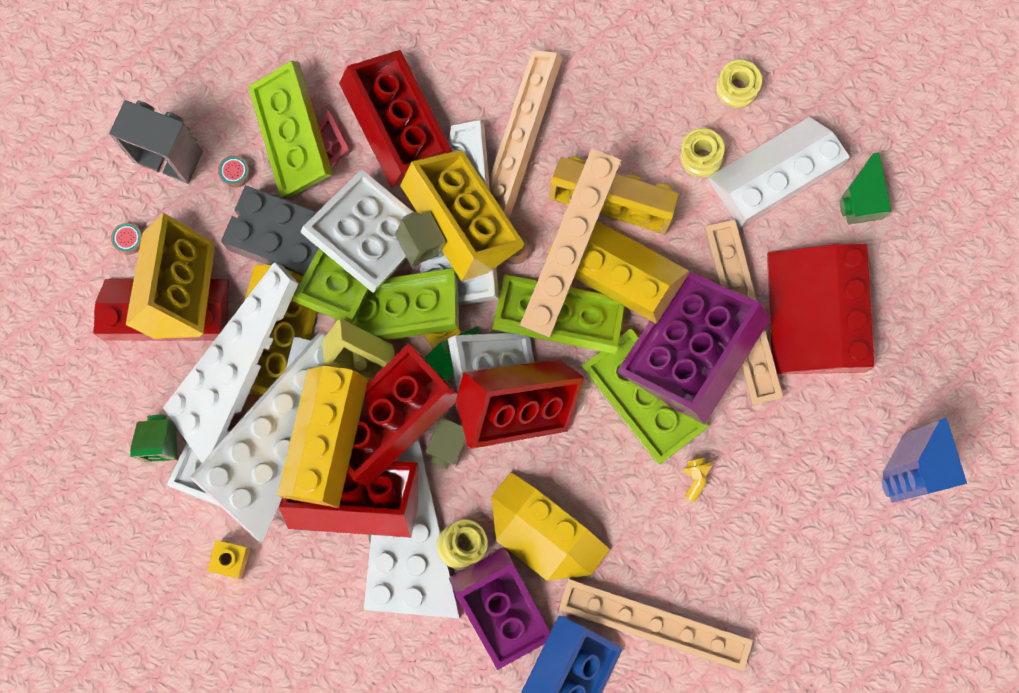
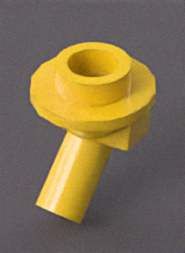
(698, 470)

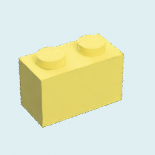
(356, 349)

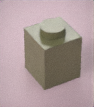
(420, 237)
(446, 444)

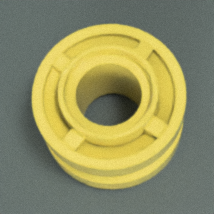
(743, 71)
(702, 140)
(475, 542)

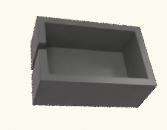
(151, 137)
(270, 231)

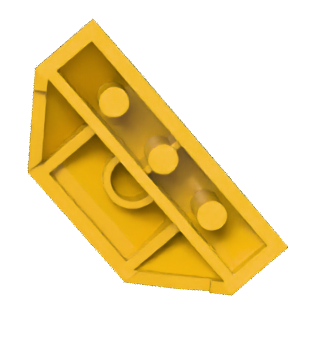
(543, 532)

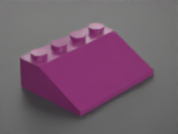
(695, 346)

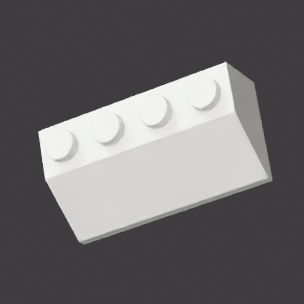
(778, 170)

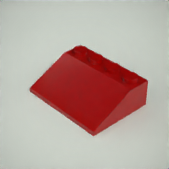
(820, 310)

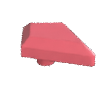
(332, 139)

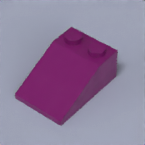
(500, 608)

